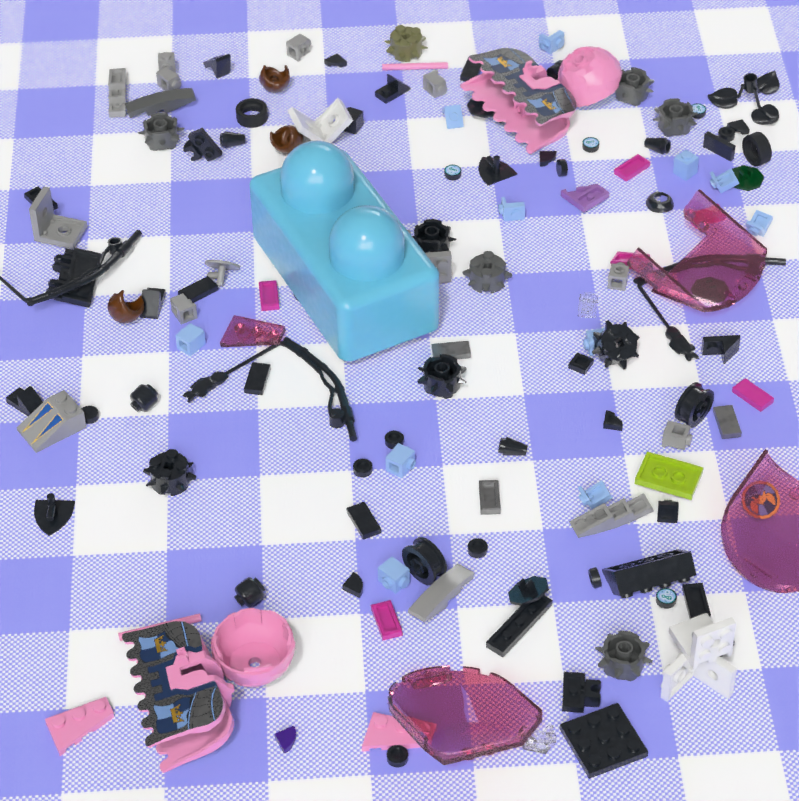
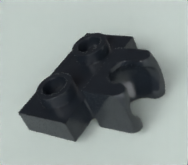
(202, 145)
(579, 692)

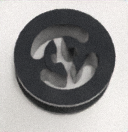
(694, 404)
(424, 560)

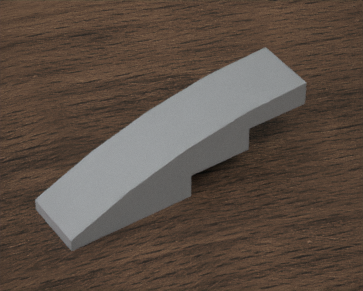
(117, 92)
(607, 518)
(440, 592)

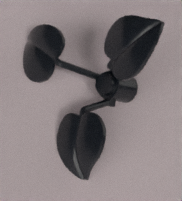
(767, 84)

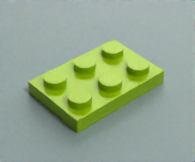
(669, 475)

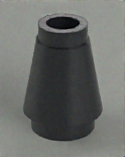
(231, 139)
(659, 145)
(512, 447)

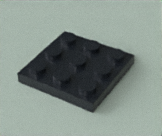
(603, 740)

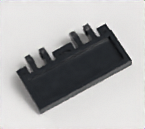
(72, 266)

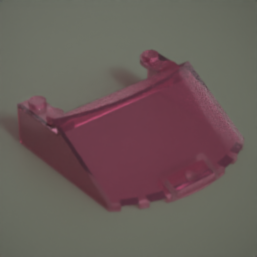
(716, 270)

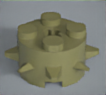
(406, 43)

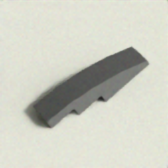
(166, 100)

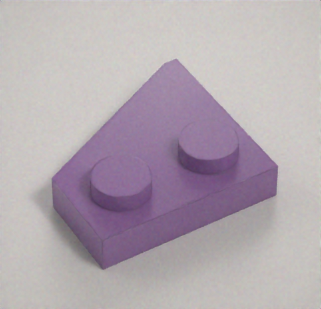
(586, 196)

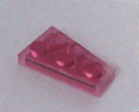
(251, 332)

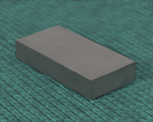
(457, 349)
(727, 422)
(489, 497)

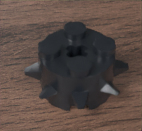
(433, 236)
(606, 346)
(442, 376)
(169, 473)

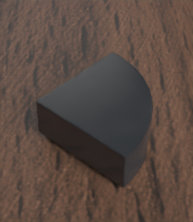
(335, 60)
(739, 126)
(546, 157)
(612, 422)
(353, 585)

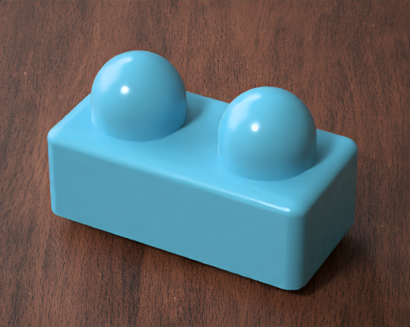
(343, 252)

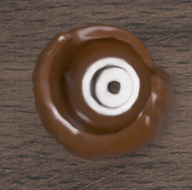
(274, 80)
(286, 139)
(124, 311)

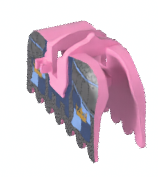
(522, 97)
(182, 692)

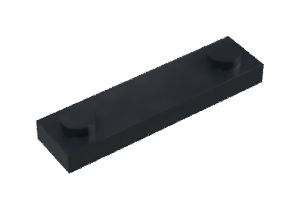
(517, 626)

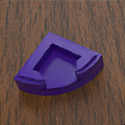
(286, 738)

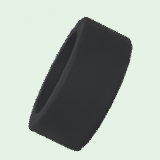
(251, 121)
(756, 149)

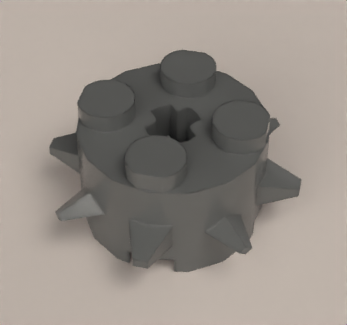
(633, 86)
(675, 117)
(161, 131)
(487, 272)
(623, 655)

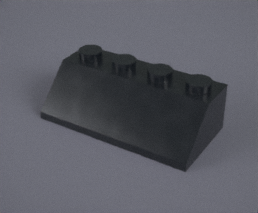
(650, 572)

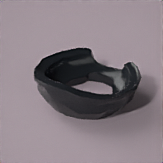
(657, 206)

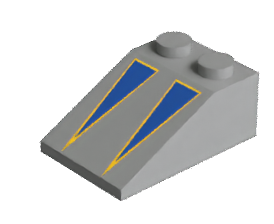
(52, 422)

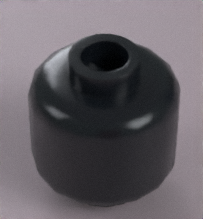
(143, 398)
(249, 592)

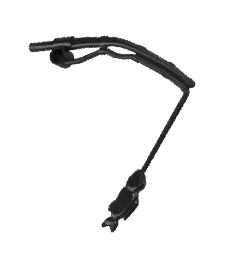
(115, 248)
(678, 341)
(337, 416)

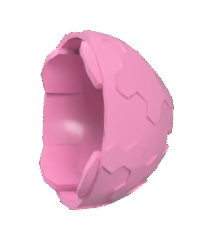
(590, 74)
(249, 638)

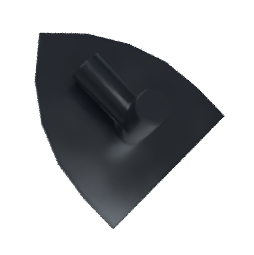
(493, 170)
(52, 513)

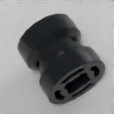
(553, 70)

